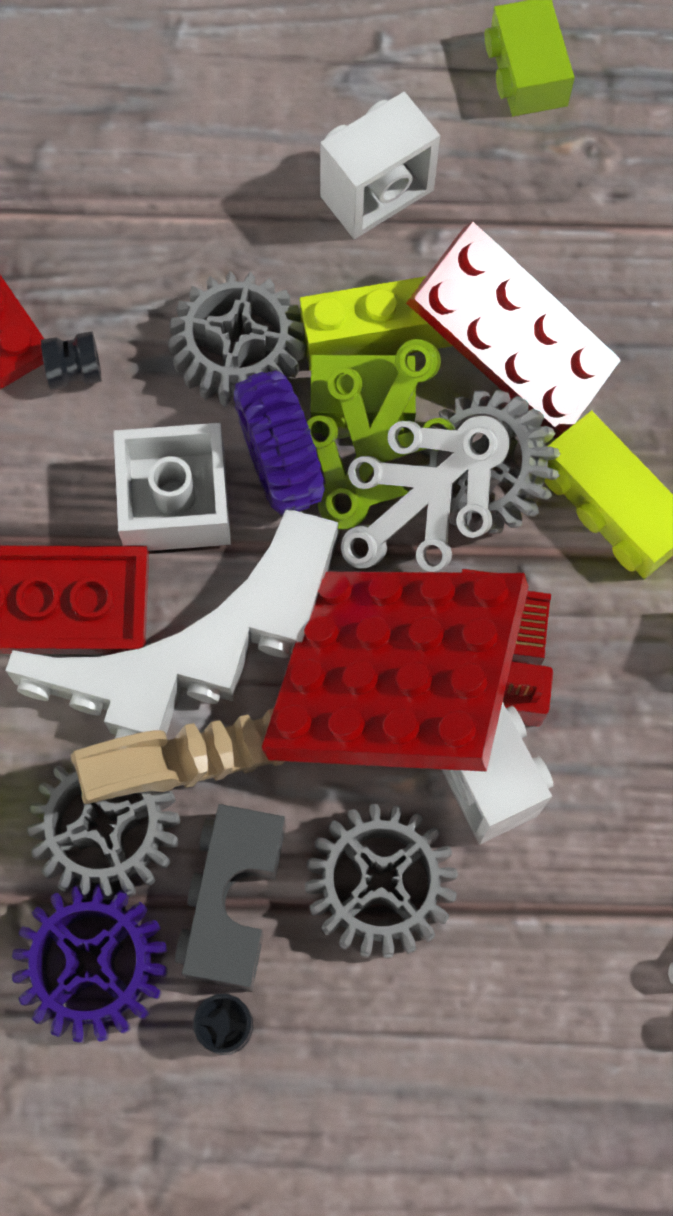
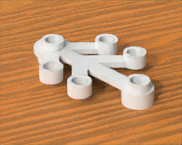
(431, 488)

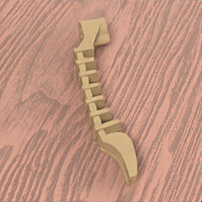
(157, 764)

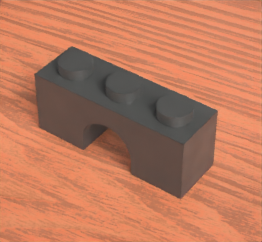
(238, 847)

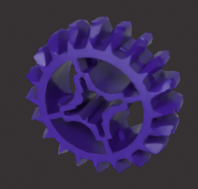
(279, 441)
(70, 982)

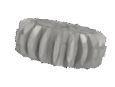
(200, 325)
(526, 481)
(81, 835)
(399, 902)

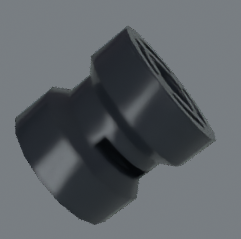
(71, 360)
(215, 1021)

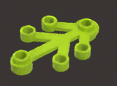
(370, 439)

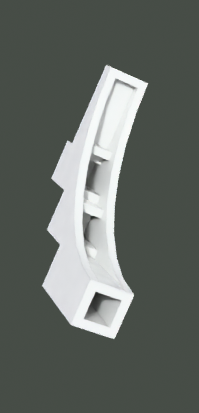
(207, 657)

